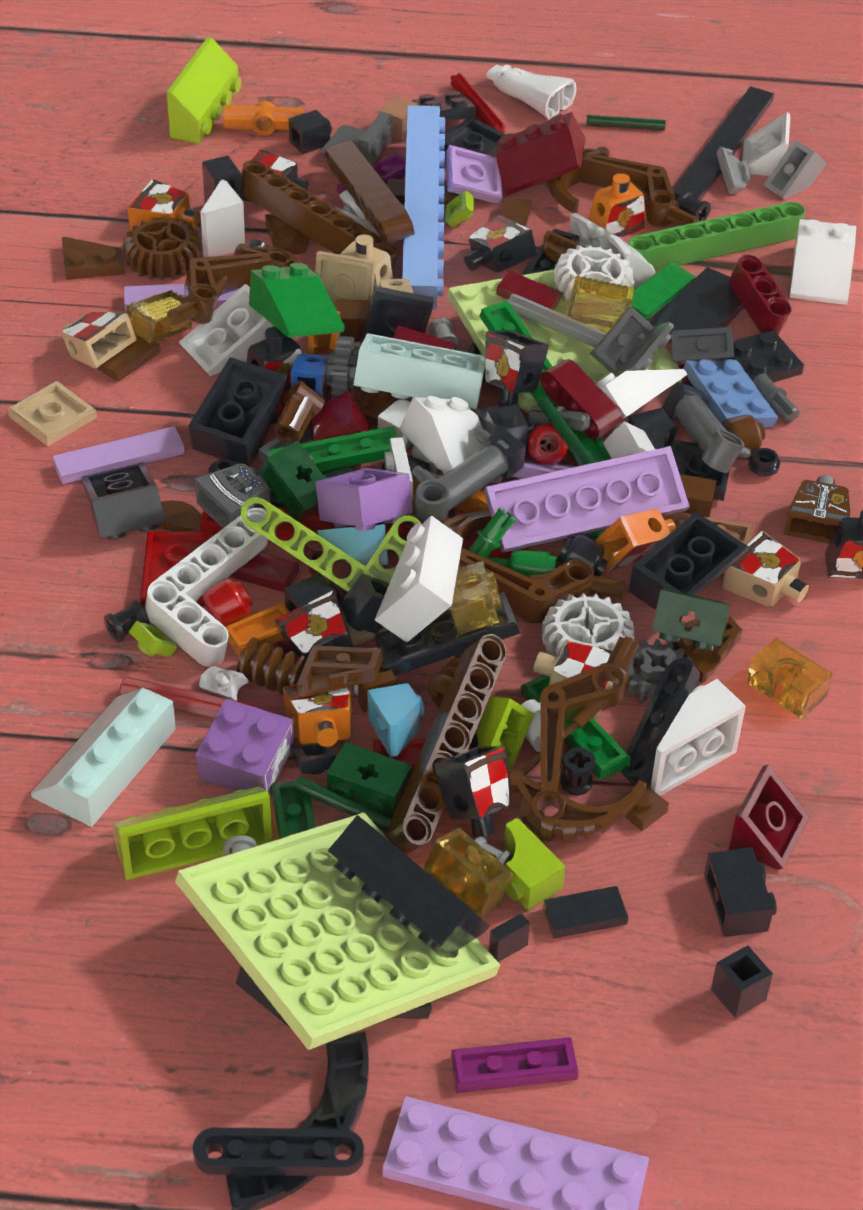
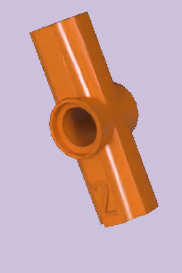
(250, 117)

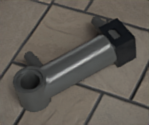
(691, 410)
(501, 456)

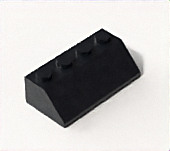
(406, 887)

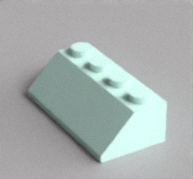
(418, 370)
(108, 756)

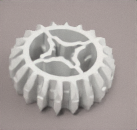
(592, 264)
(585, 622)

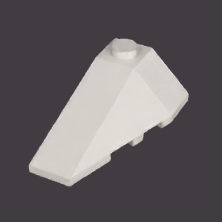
(597, 236)

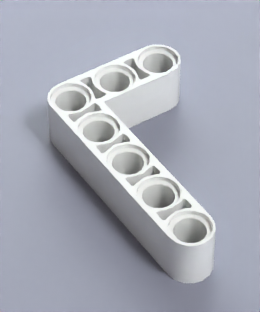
(191, 578)

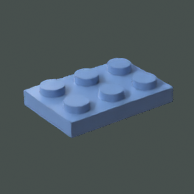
(729, 390)

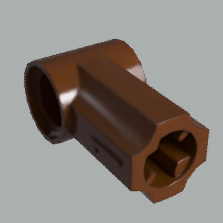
(300, 409)

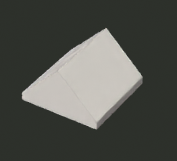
(767, 146)
(222, 222)

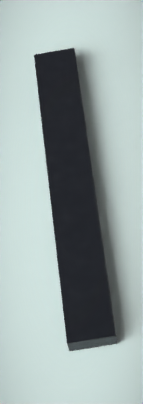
(731, 136)

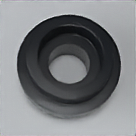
(764, 462)

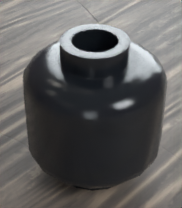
(585, 549)

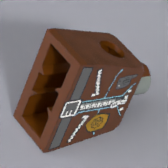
(817, 510)

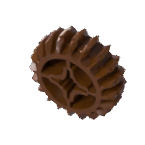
(161, 248)

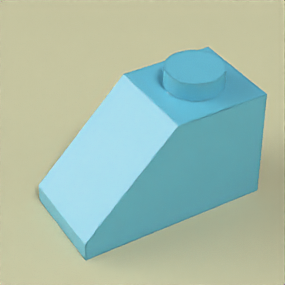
(357, 544)
(395, 715)

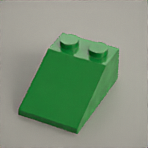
(293, 300)

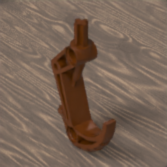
(650, 179)
(212, 275)
(535, 594)
(580, 700)

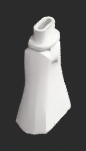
(540, 92)

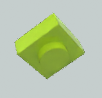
(459, 209)
(152, 640)

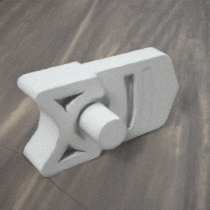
(350, 205)
(222, 682)

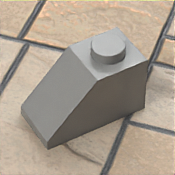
(795, 171)

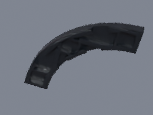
(338, 1109)

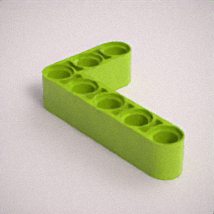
(331, 554)

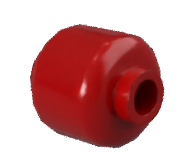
(557, 446)
(227, 602)

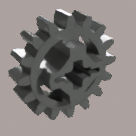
(342, 366)
(650, 665)

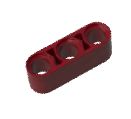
(759, 294)
(578, 393)

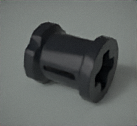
(697, 205)
(115, 624)
(570, 775)

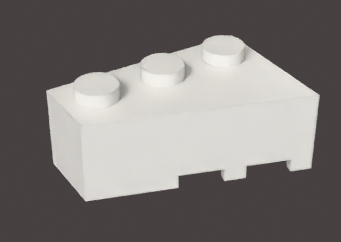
(422, 580)

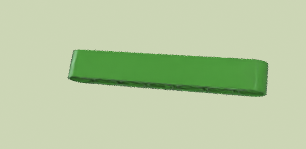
(720, 235)

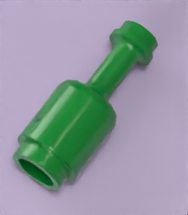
(528, 562)

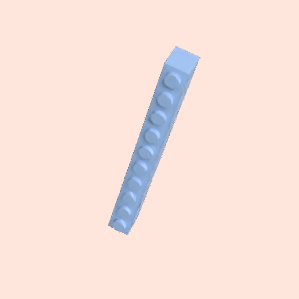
(422, 197)

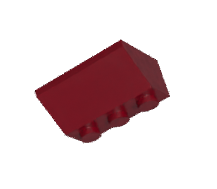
(540, 153)

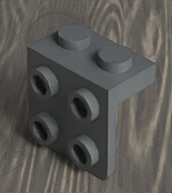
(370, 141)
(631, 343)

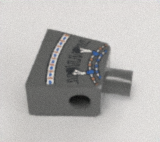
(226, 491)

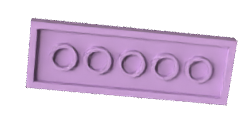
(587, 497)
(509, 1162)

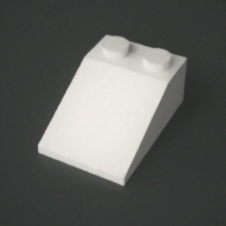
(823, 261)
(228, 335)
(638, 387)
(443, 430)
(699, 736)

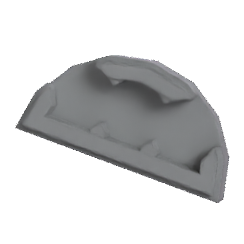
(735, 172)

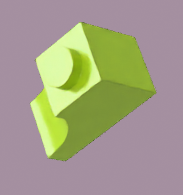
(504, 724)
(535, 868)

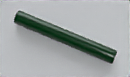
(625, 122)
(565, 431)
(340, 802)

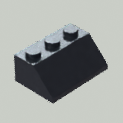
(685, 560)

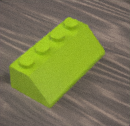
(201, 92)
(191, 831)

